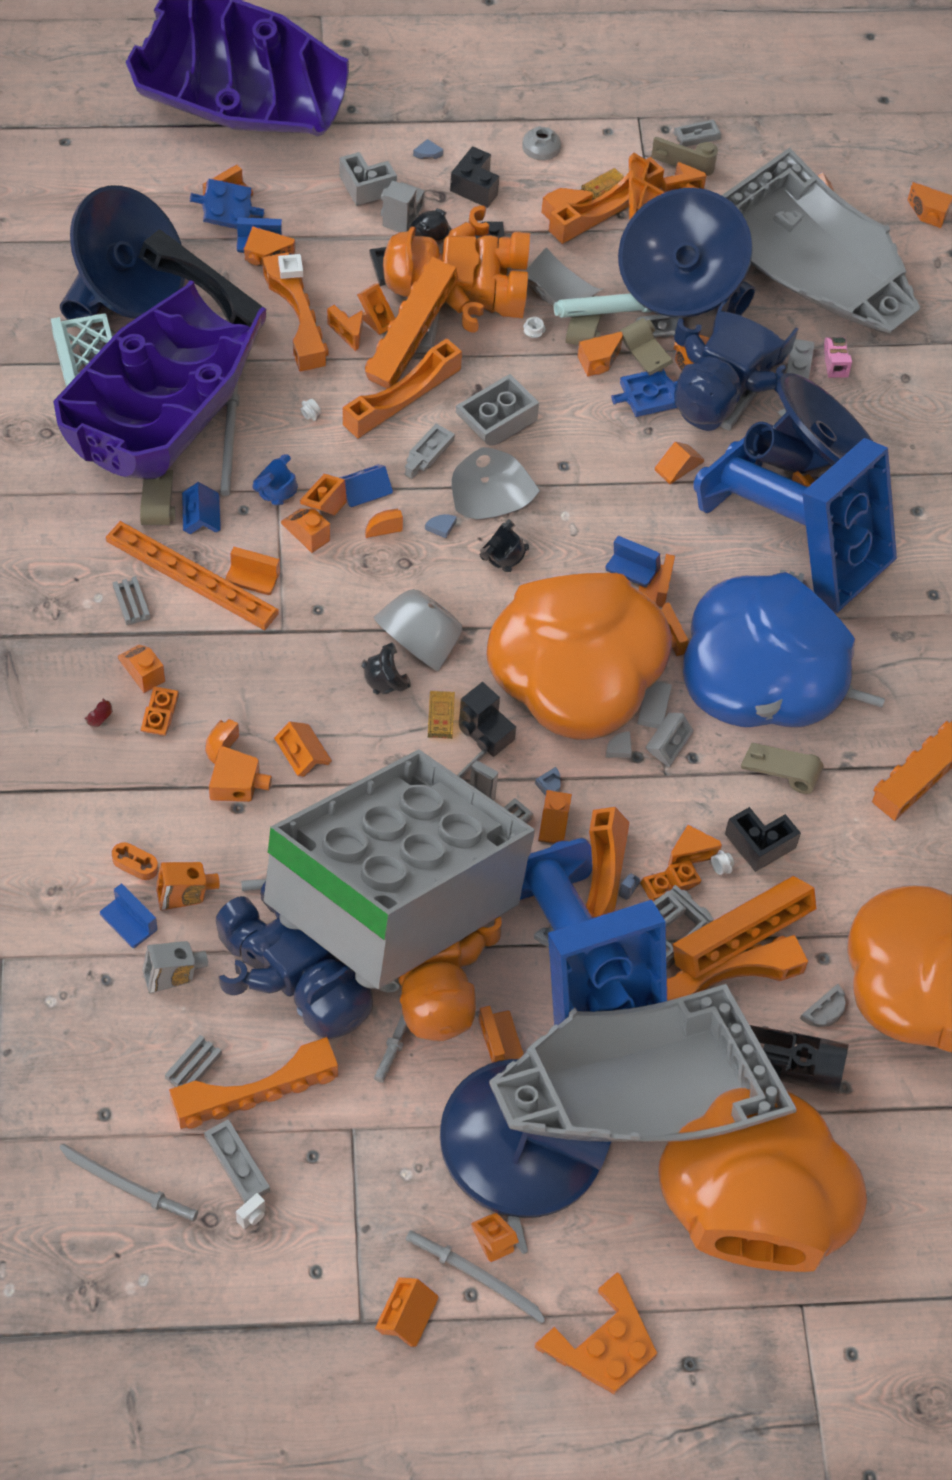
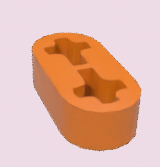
(136, 858)

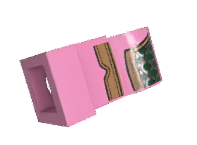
(837, 354)

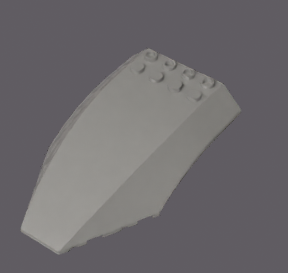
(832, 253)
(642, 1073)

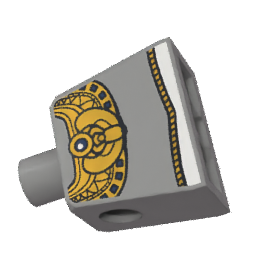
(171, 965)

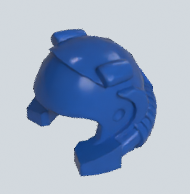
(276, 481)

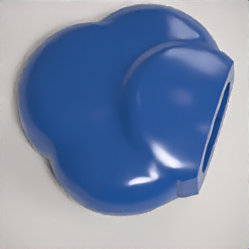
(763, 644)

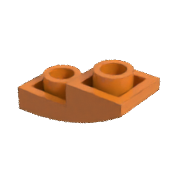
(160, 711)
(678, 874)

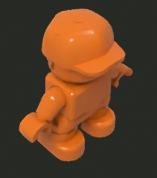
(479, 265)
(437, 993)

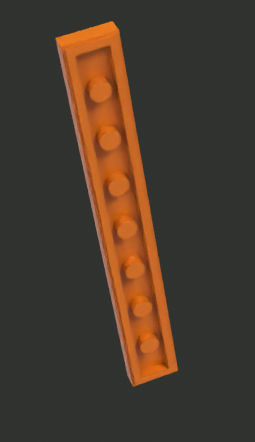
(192, 575)

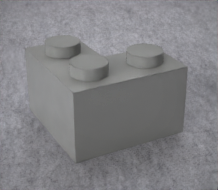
(364, 181)
(401, 205)

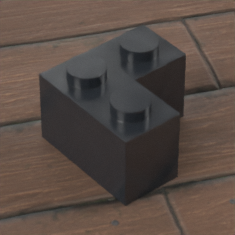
(473, 178)
(484, 722)
(760, 842)

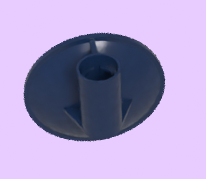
(106, 250)
(687, 254)
(810, 433)
(507, 1167)

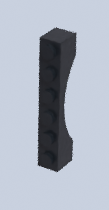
(169, 256)

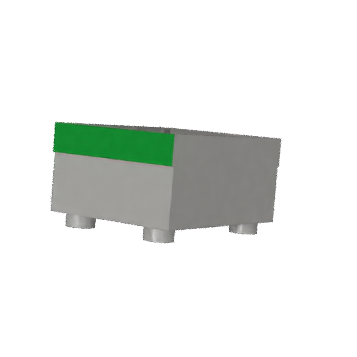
(396, 867)

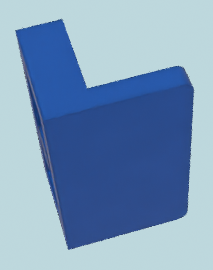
(245, 225)
(367, 485)
(200, 508)
(634, 561)
(129, 917)

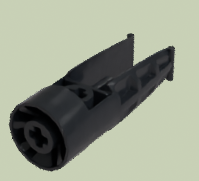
(824, 1064)

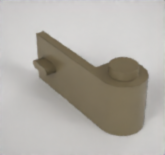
(671, 153)
(582, 328)
(644, 347)
(156, 501)
(798, 768)

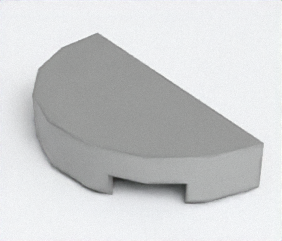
(826, 1009)

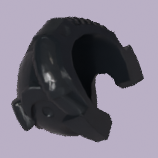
(432, 224)
(504, 548)
(382, 673)

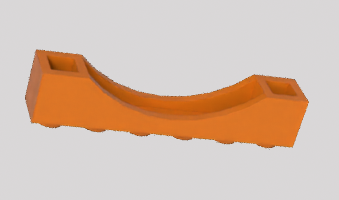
(575, 219)
(307, 344)
(371, 410)
(608, 844)
(776, 960)
(201, 1102)

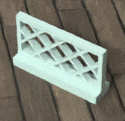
(64, 347)

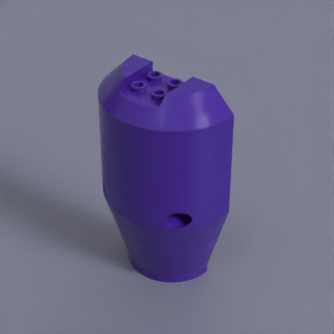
(239, 67)
(155, 386)

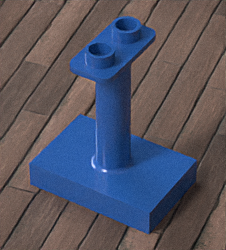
(843, 512)
(600, 960)

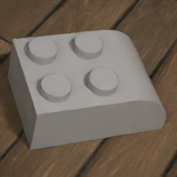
(499, 410)

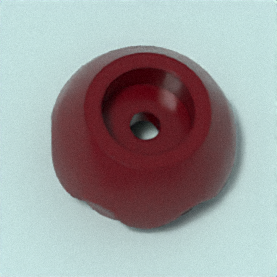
(99, 714)

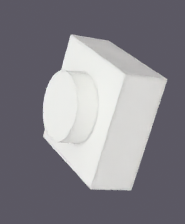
(290, 266)
(251, 1211)

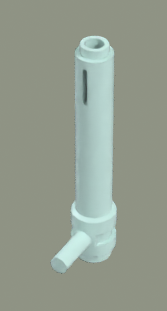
(597, 305)

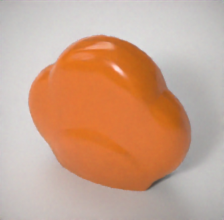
(579, 651)
(905, 964)
(766, 1192)

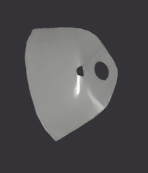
(555, 281)
(505, 492)
(421, 629)

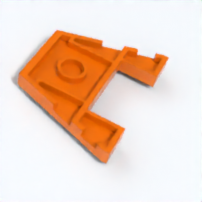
(639, 190)
(611, 1352)

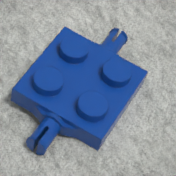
(225, 203)
(647, 393)

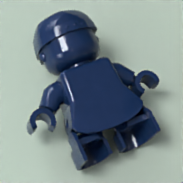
(727, 366)
(296, 965)

